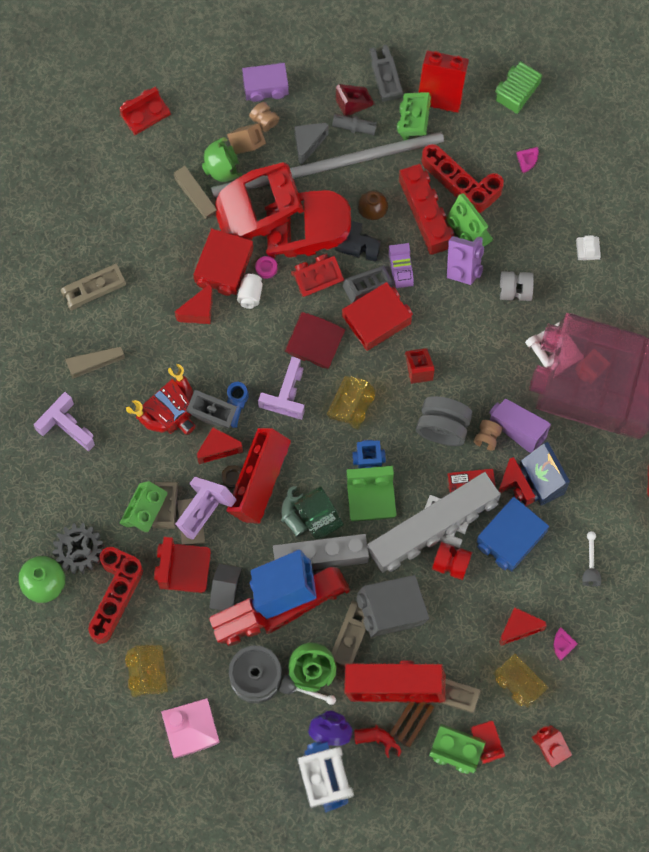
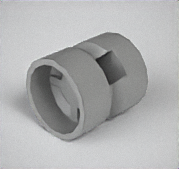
(508, 284)

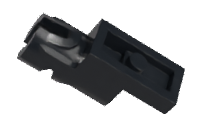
(357, 244)

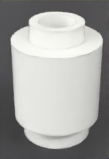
(250, 291)

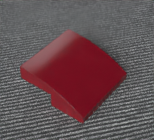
(314, 340)

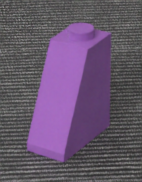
(520, 424)

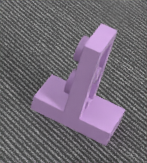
(282, 404)
(55, 415)
(203, 505)

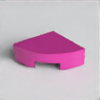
(527, 158)
(563, 644)

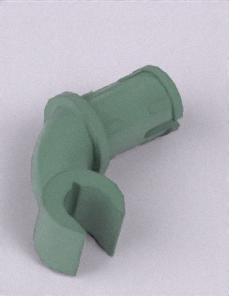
(289, 514)

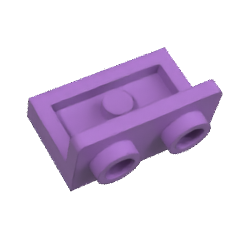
(464, 259)

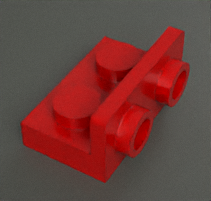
(144, 110)
(317, 275)

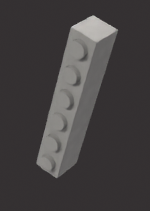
(434, 522)

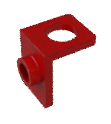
(493, 748)

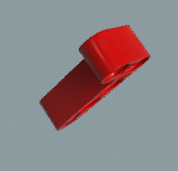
(459, 176)
(328, 585)
(111, 598)

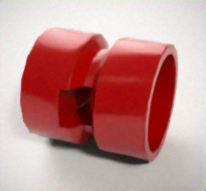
(452, 560)

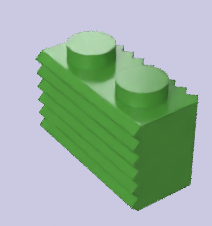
(518, 87)

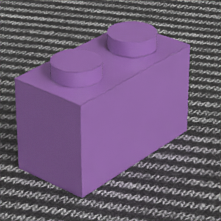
(265, 82)

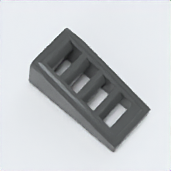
(351, 283)

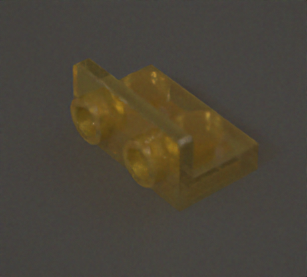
(352, 401)

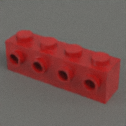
(425, 208)
(259, 475)

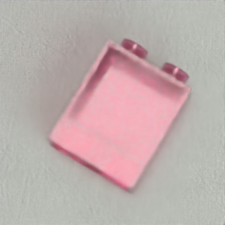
(595, 376)

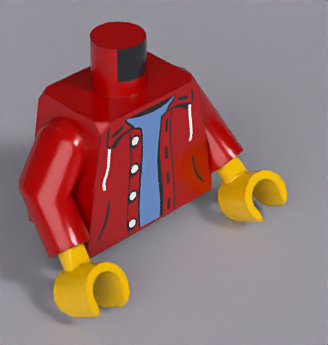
(167, 407)

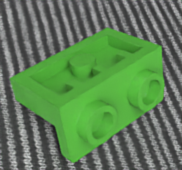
(414, 114)
(144, 506)
(457, 749)

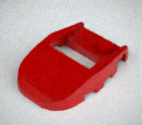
(236, 211)
(325, 225)

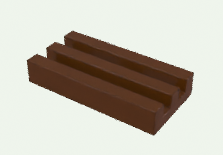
(401, 738)

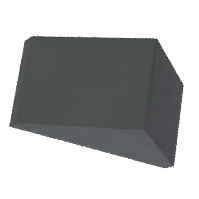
(309, 138)
(211, 410)
(224, 587)

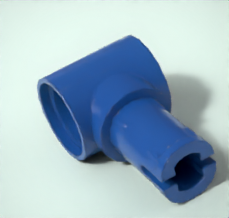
(237, 402)

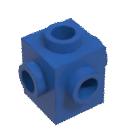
(370, 449)

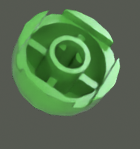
(220, 160)
(41, 579)
(311, 667)

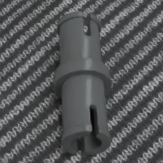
(354, 124)

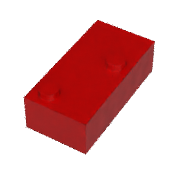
(395, 682)

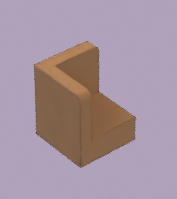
(246, 138)

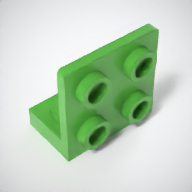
(467, 221)
(371, 493)

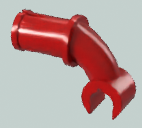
(377, 735)

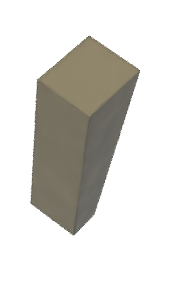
(194, 192)
(89, 362)

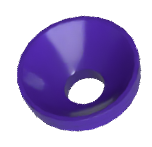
(331, 729)

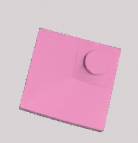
(190, 728)

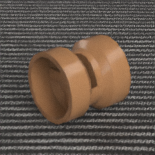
(262, 114)
(488, 433)

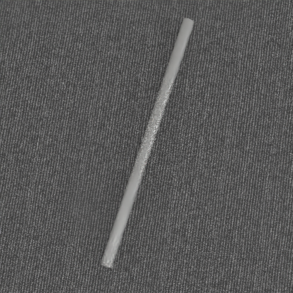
(347, 159)

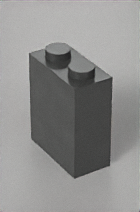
(392, 606)

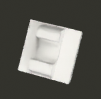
(588, 248)

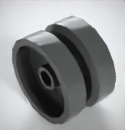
(444, 421)
(257, 688)

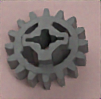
(83, 540)

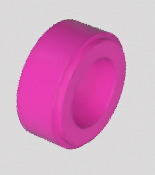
(266, 267)

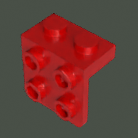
(182, 567)

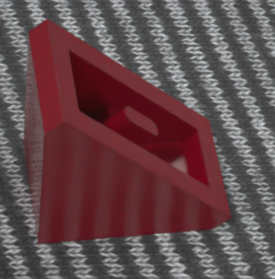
(352, 99)

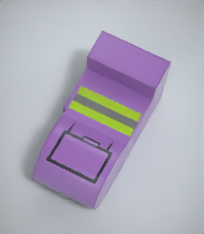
(401, 265)

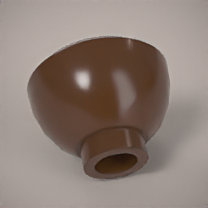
(373, 205)

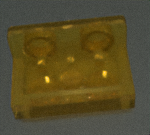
(146, 670)
(520, 681)

